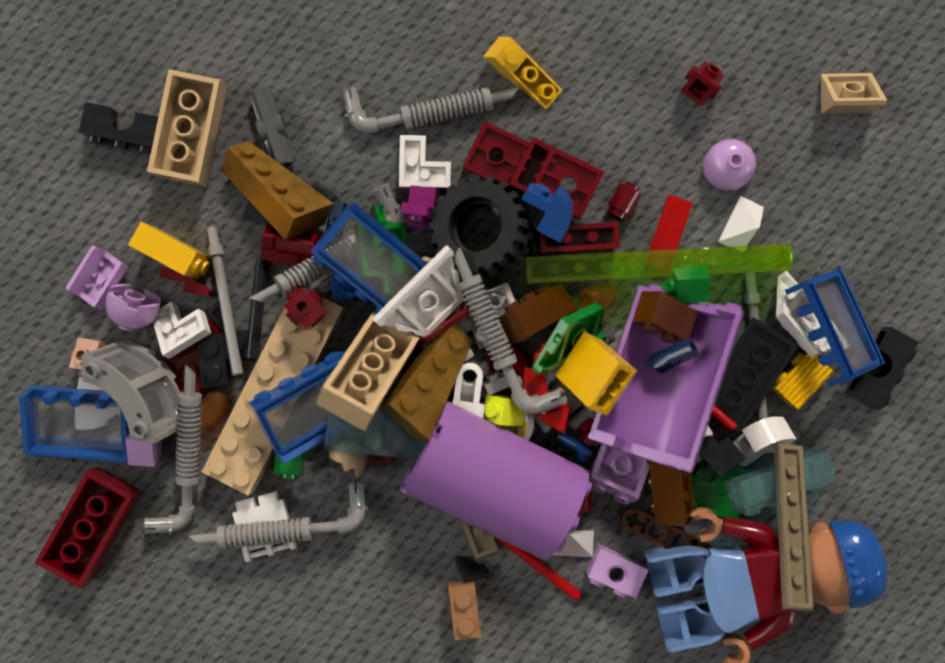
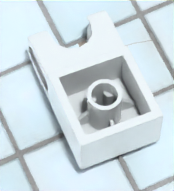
(468, 393)

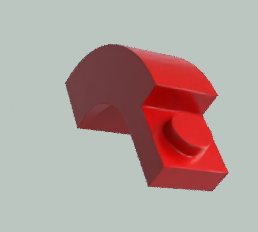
(537, 384)

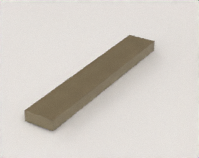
(793, 528)

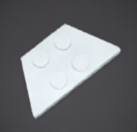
(425, 299)
(789, 319)

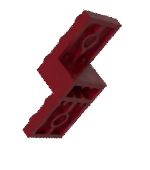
(531, 163)

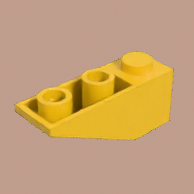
(522, 71)

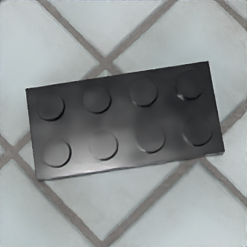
(752, 370)

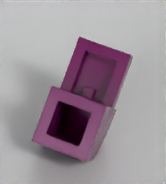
(420, 206)

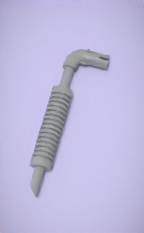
(425, 112)
(310, 271)
(498, 344)
(187, 458)
(288, 531)

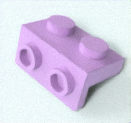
(95, 276)

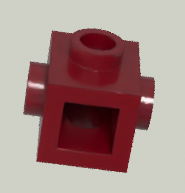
(703, 82)
(312, 315)

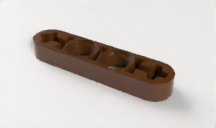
(667, 534)

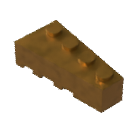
(275, 191)
(426, 385)

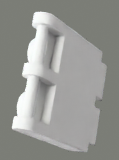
(269, 509)

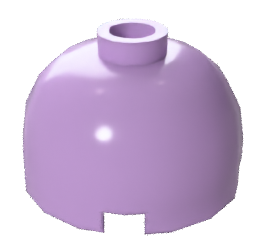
(729, 164)
(131, 308)

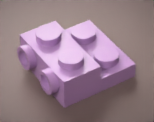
(618, 474)

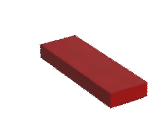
(671, 224)

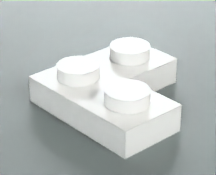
(416, 170)
(177, 333)

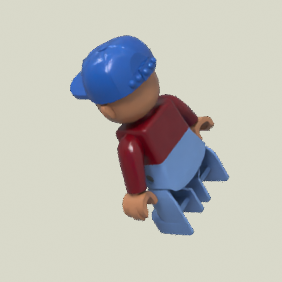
(745, 581)

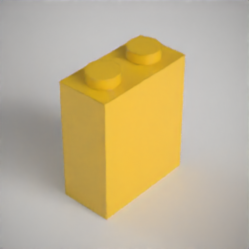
(170, 251)
(595, 373)

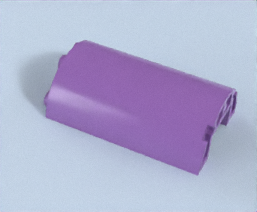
(669, 412)
(498, 482)

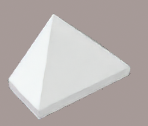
(742, 223)
(578, 544)

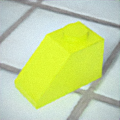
(502, 410)

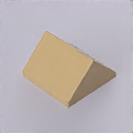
(850, 93)

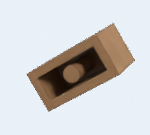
(464, 609)

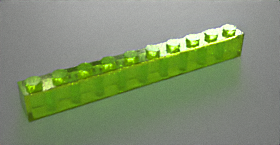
(657, 263)

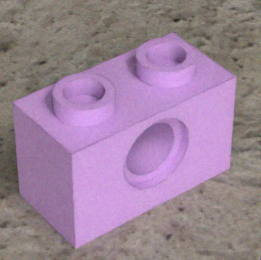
(627, 583)

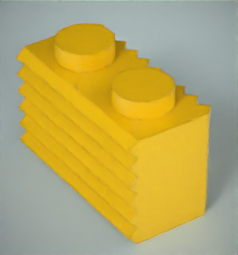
(801, 379)

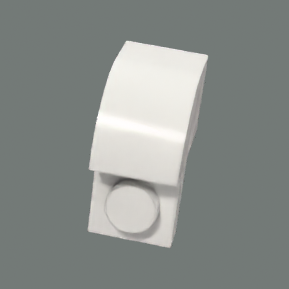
(761, 438)

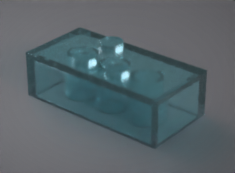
(380, 438)

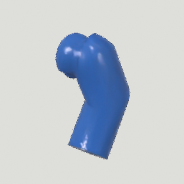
(575, 444)

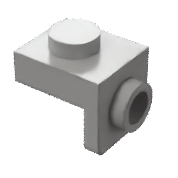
(497, 382)

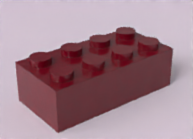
(88, 527)

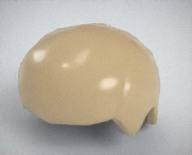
(350, 461)

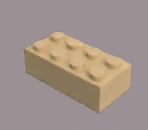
(187, 128)
(367, 373)

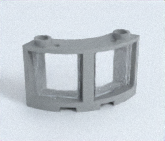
(138, 385)

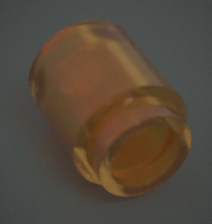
(602, 294)
(213, 408)

